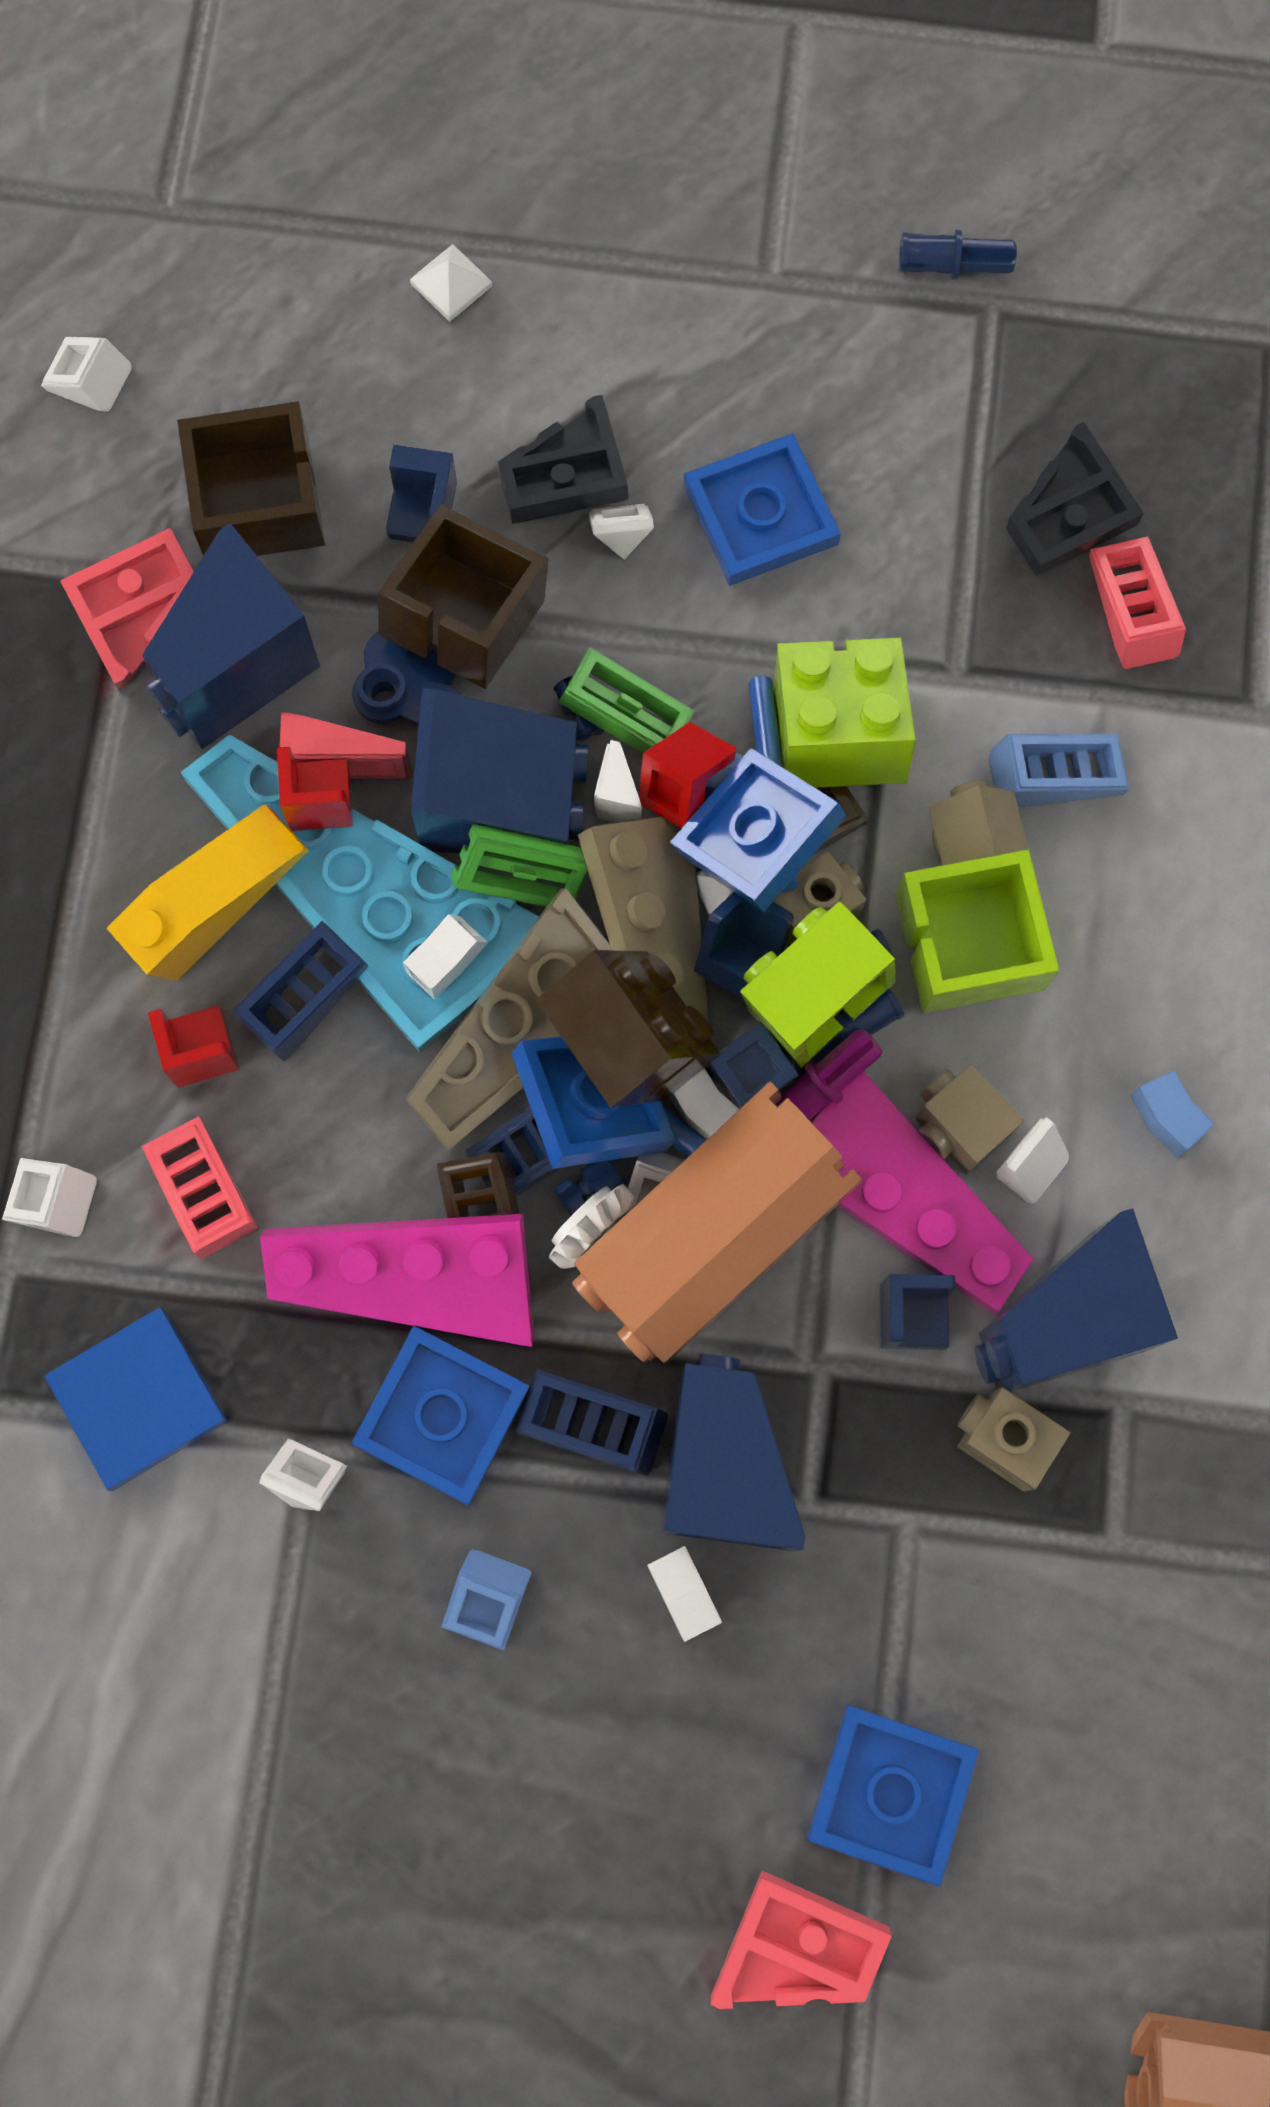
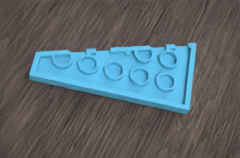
(373, 892)

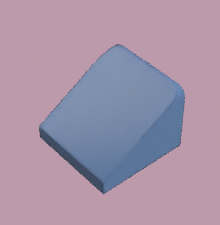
(486, 1599)

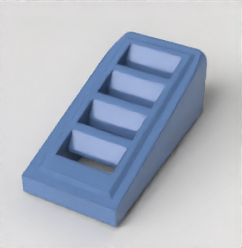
(1018, 767)

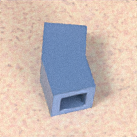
(1171, 1113)

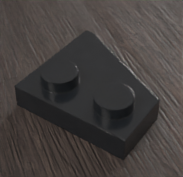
(565, 468)
(1072, 506)

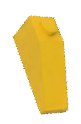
(206, 894)

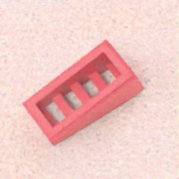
(1144, 637)
(366, 753)
(220, 1232)

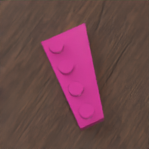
(918, 1198)
(420, 1273)

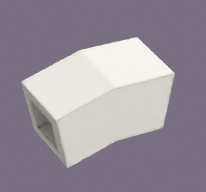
(444, 955)
(703, 1105)
(684, 1593)

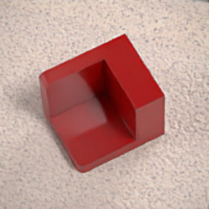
(678, 770)
(314, 792)
(193, 1045)

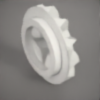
(590, 1224)

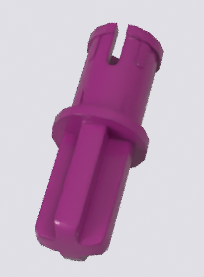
(832, 1074)

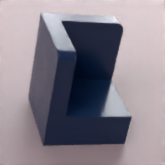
(420, 484)
(737, 938)
(751, 1064)
(915, 1311)

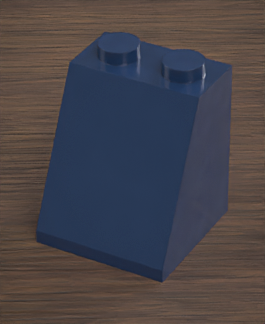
(226, 644)
(494, 771)
(1081, 1313)
(726, 1463)

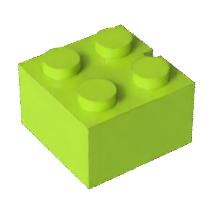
(844, 712)
(976, 931)
(825, 970)

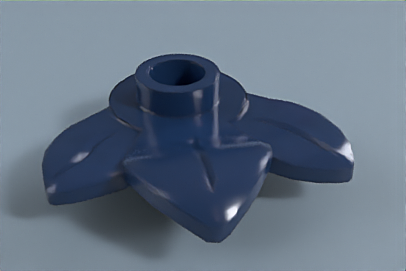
(400, 672)

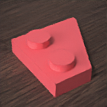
(128, 599)
(799, 1950)

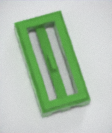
(622, 713)
(525, 858)

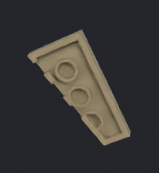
(648, 897)
(476, 1065)

